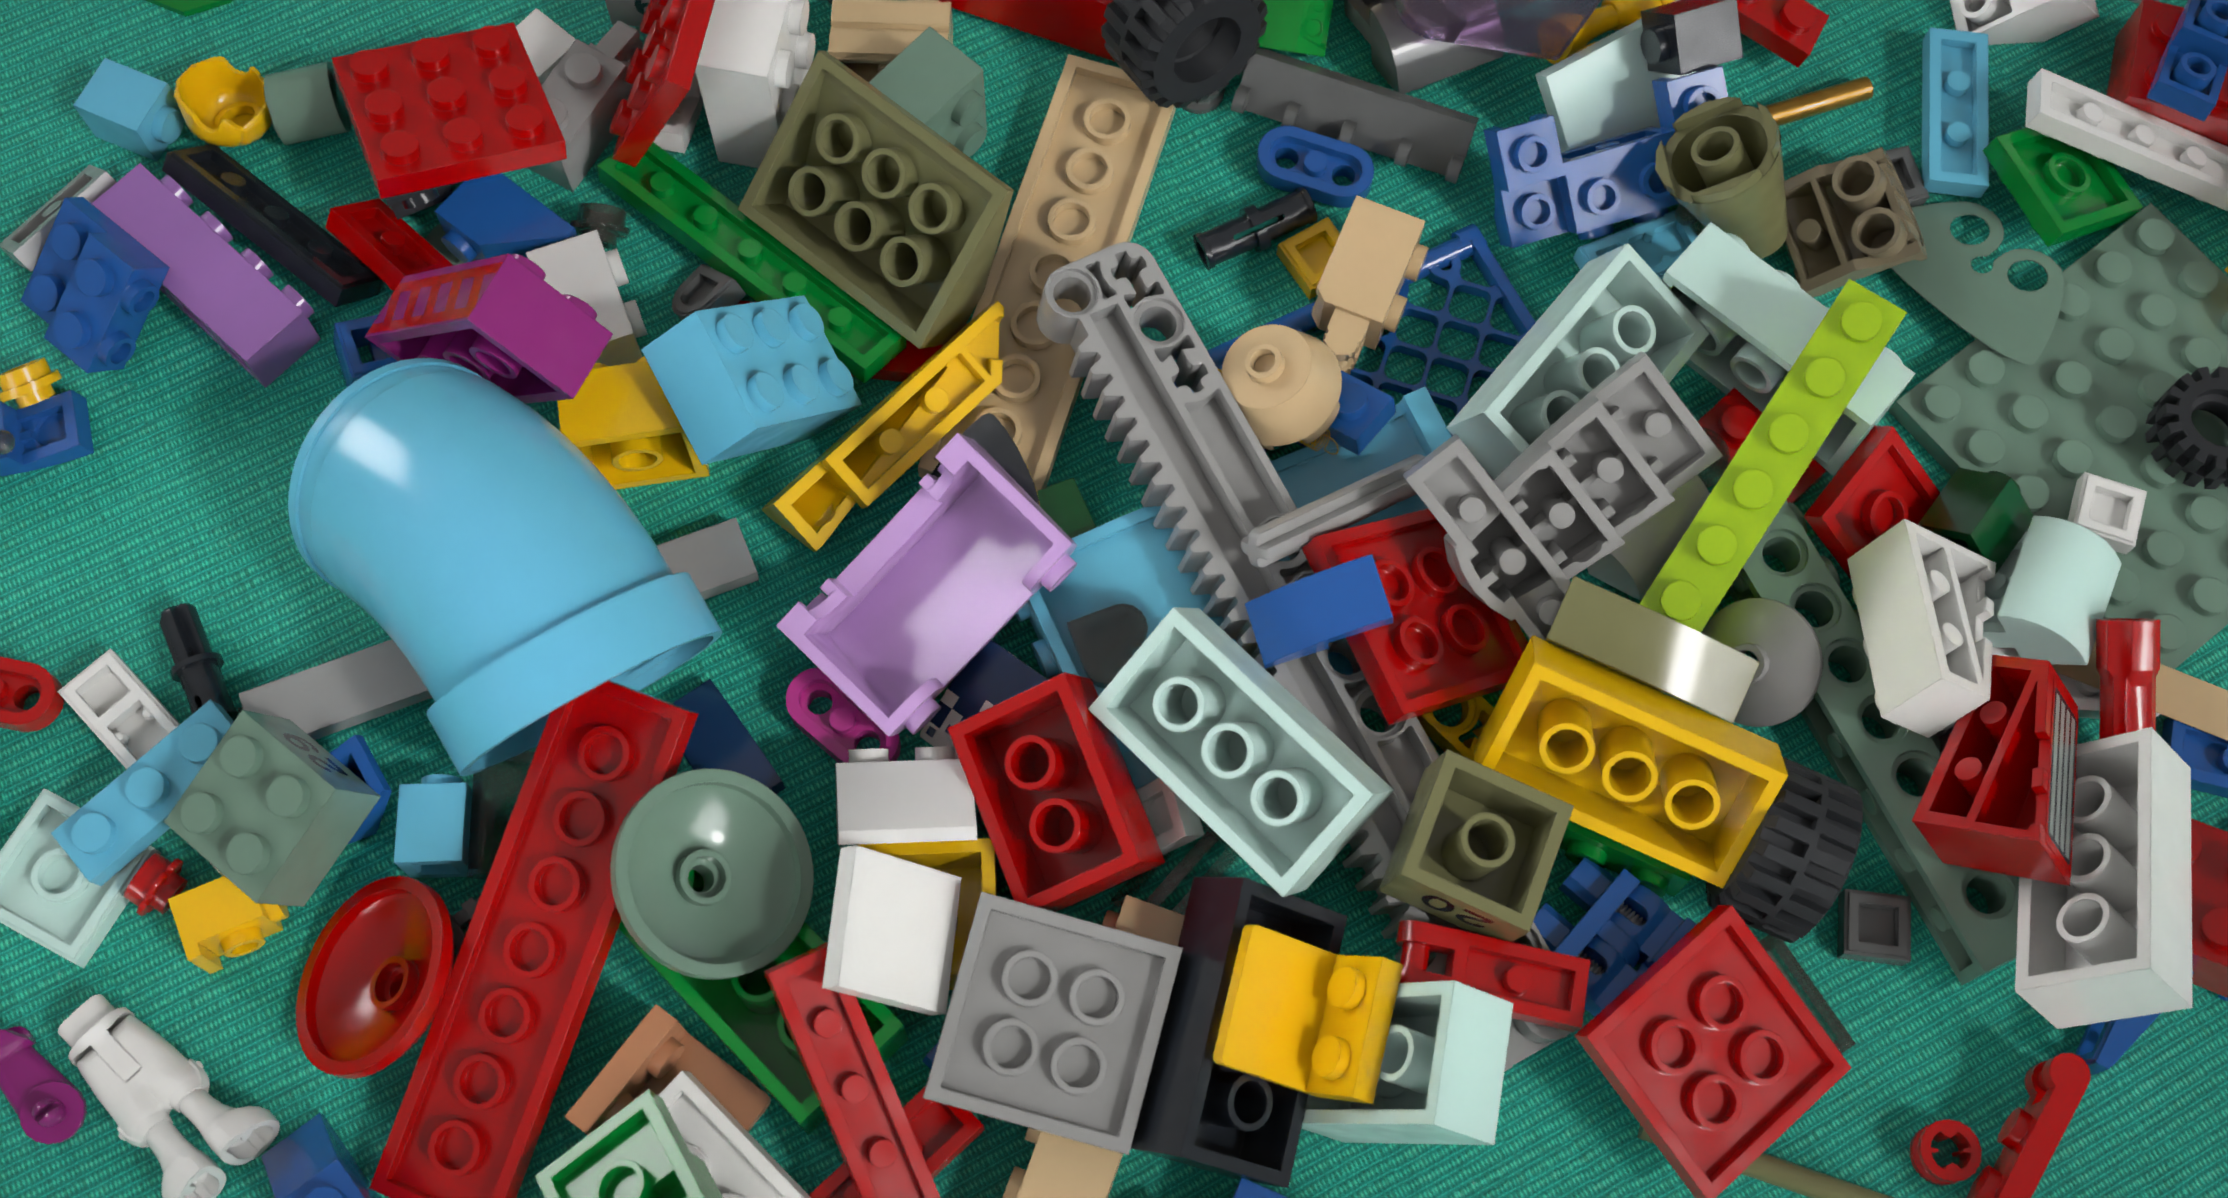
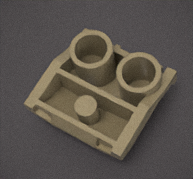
(1849, 222)

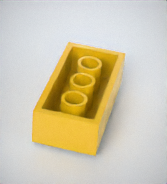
(1632, 761)

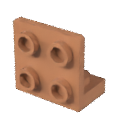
(651, 1061)

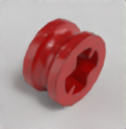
(1968, 1152)

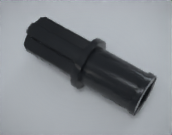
(194, 661)

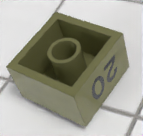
(1476, 848)

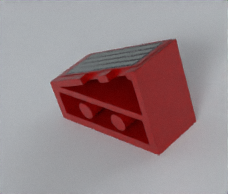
(2008, 778)

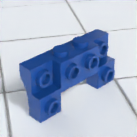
(1590, 186)

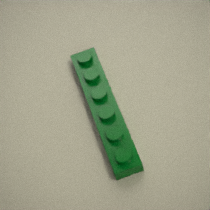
(747, 253)

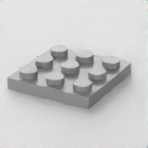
(1053, 1023)

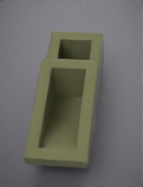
(1652, 649)

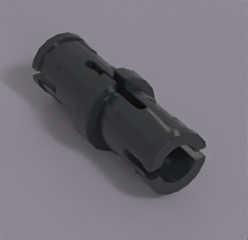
(1291, 213)

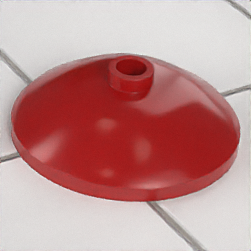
(375, 977)

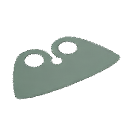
(1983, 303)

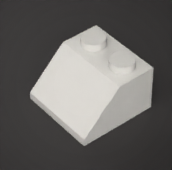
(903, 799)

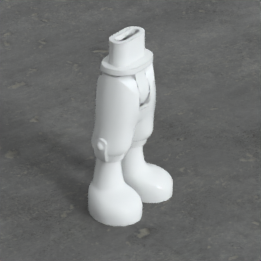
(143, 1079)

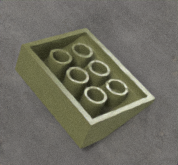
(880, 204)

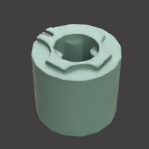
(306, 103)

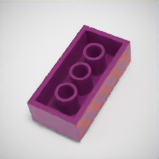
(497, 323)

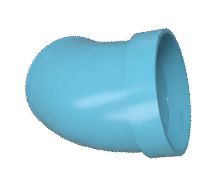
(486, 554)

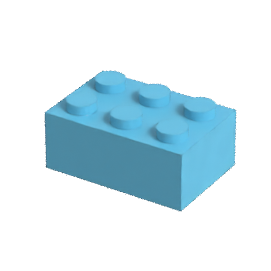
(751, 377)

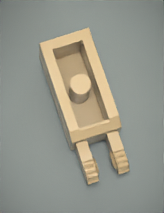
(1365, 276)

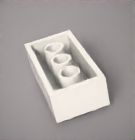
(2124, 925)

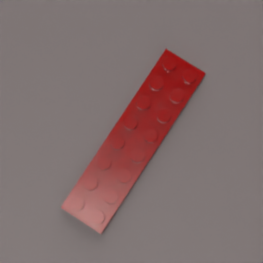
(530, 952)

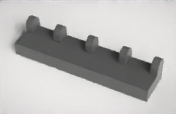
(1356, 112)

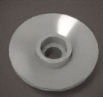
(1786, 652)

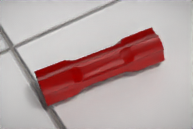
(2127, 671)

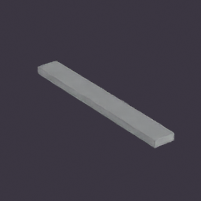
(384, 681)

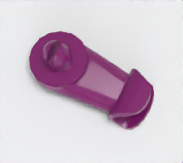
(40, 1095)

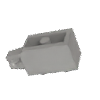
(584, 98)

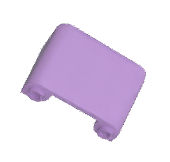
(931, 588)

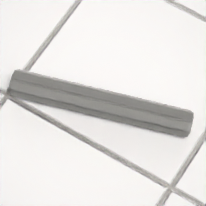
(1329, 514)

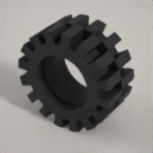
(2178, 435)

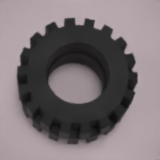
(1183, 46)
(1796, 856)

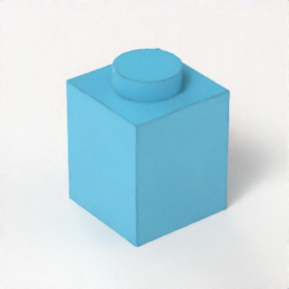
(130, 109)
(433, 827)

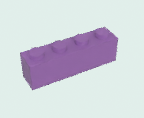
(209, 279)

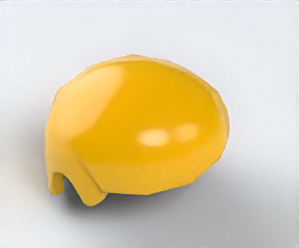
(223, 103)

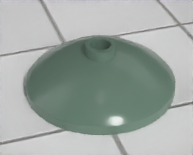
(751, 867)

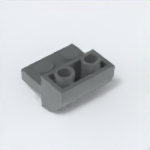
(1403, 56)

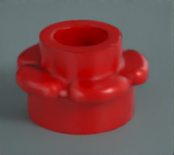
(155, 884)

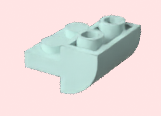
(2052, 592)

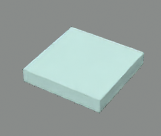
(49, 895)

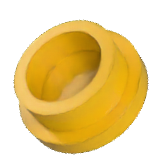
(28, 383)

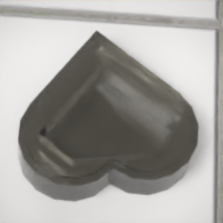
(1107, 640)

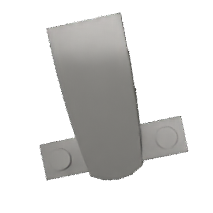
(1565, 495)

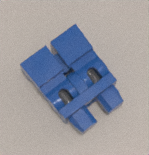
(1620, 929)

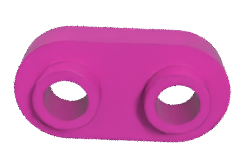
(839, 727)

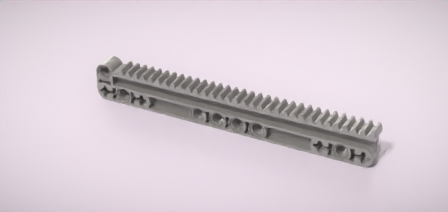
(1212, 492)

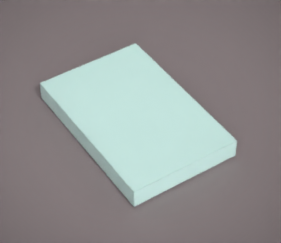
(1601, 90)

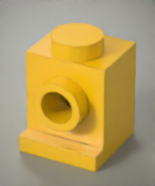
(222, 921)

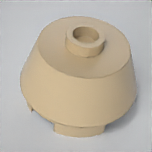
(1283, 384)

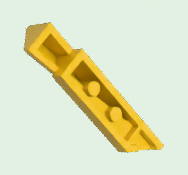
(893, 433)

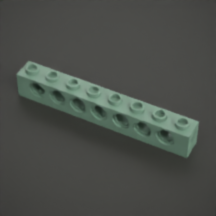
(1968, 938)

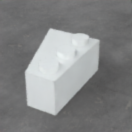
(1924, 626)

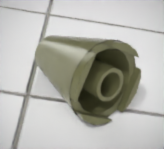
(1729, 171)

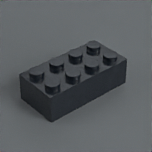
(1203, 1109)

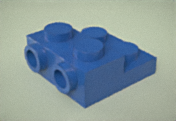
(93, 287)

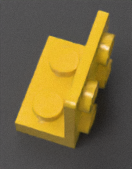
(1307, 1016)

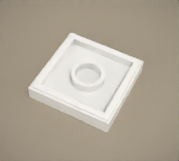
(892, 931)

